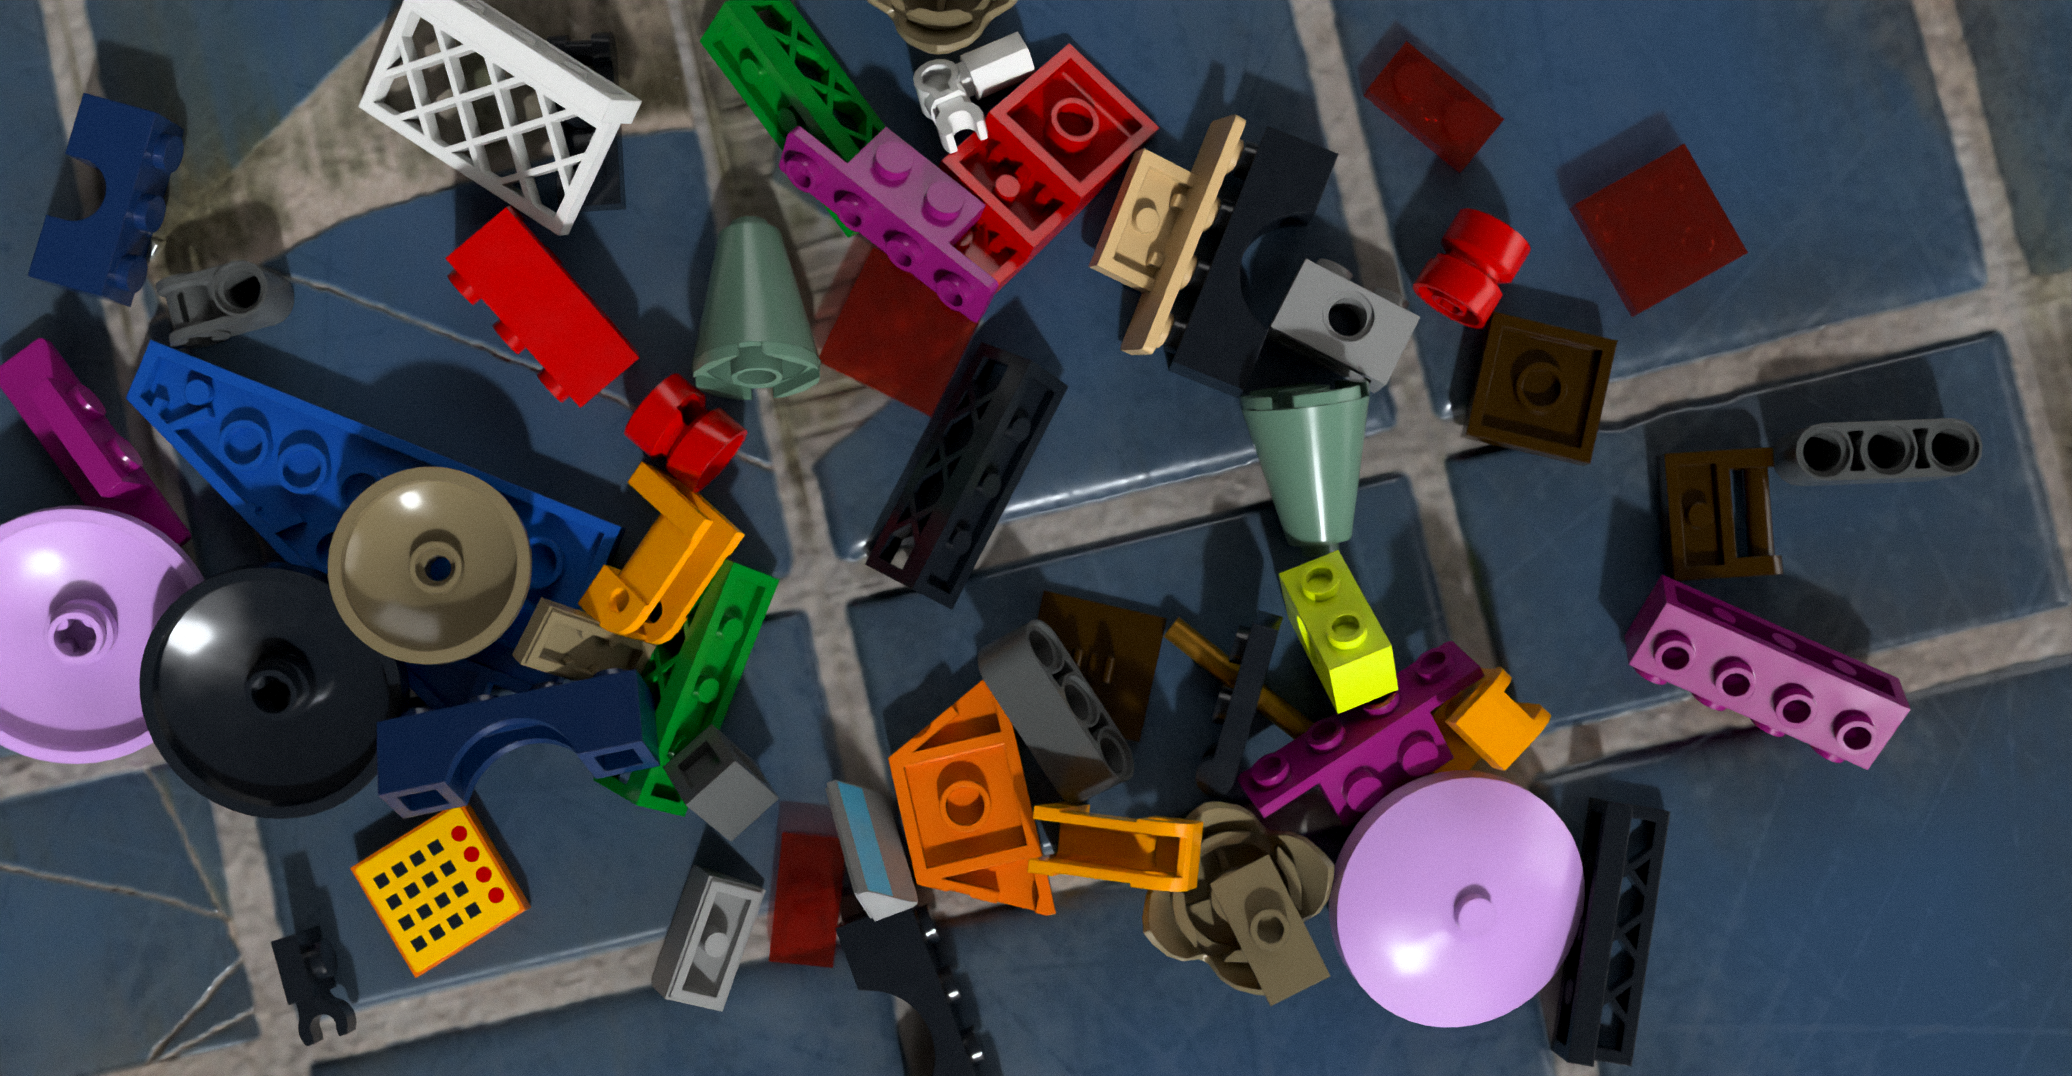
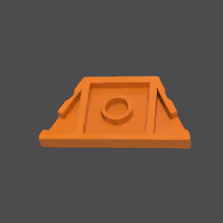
(970, 806)

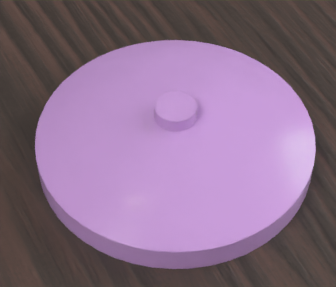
(74, 628)
(1456, 898)

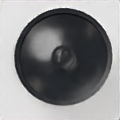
(267, 692)

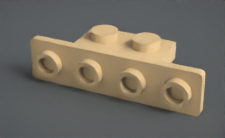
(1158, 227)

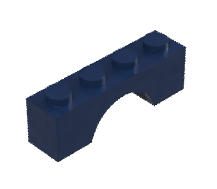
(436, 756)

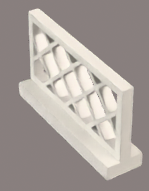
(533, 63)

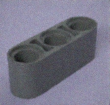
(1904, 446)
(1056, 712)

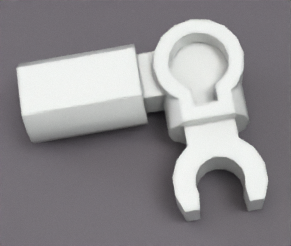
(946, 86)

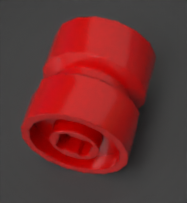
(1477, 258)
(679, 427)

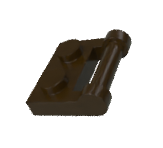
(1701, 519)

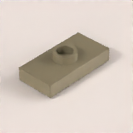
(574, 645)
(1269, 930)

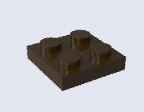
(1539, 389)

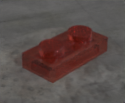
(1433, 107)

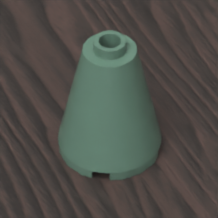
(753, 318)
(1311, 457)

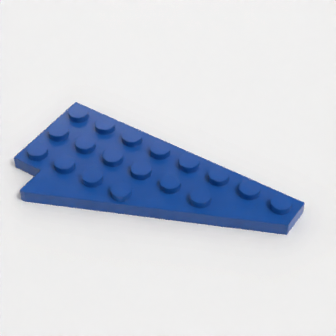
(301, 467)

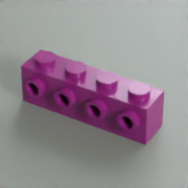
(1765, 673)

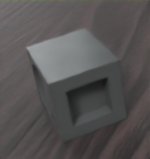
(720, 783)

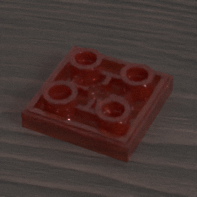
(1658, 230)
(897, 337)

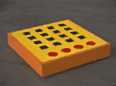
(440, 888)

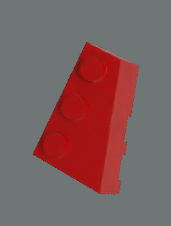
(541, 308)

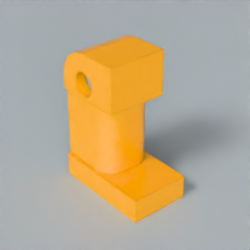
(668, 565)
(1488, 723)
(1145, 851)

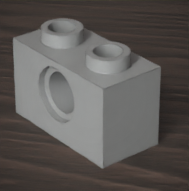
(1305, 328)

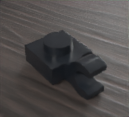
(307, 975)

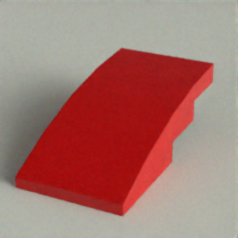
(1044, 160)

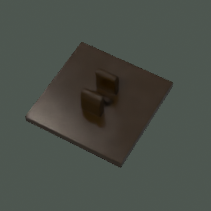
(1112, 650)

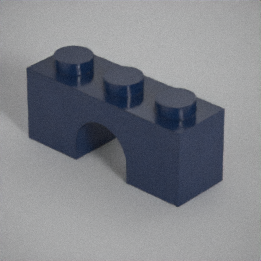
(109, 248)

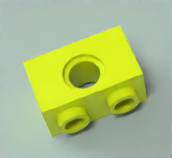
(1339, 631)

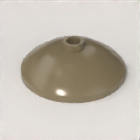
(386, 555)

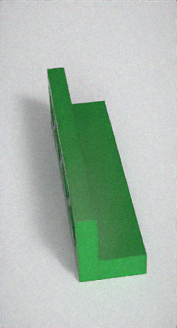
(765, 75)
(701, 678)

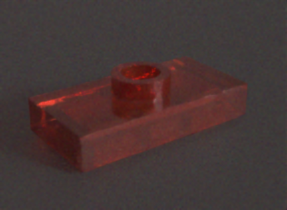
(807, 899)

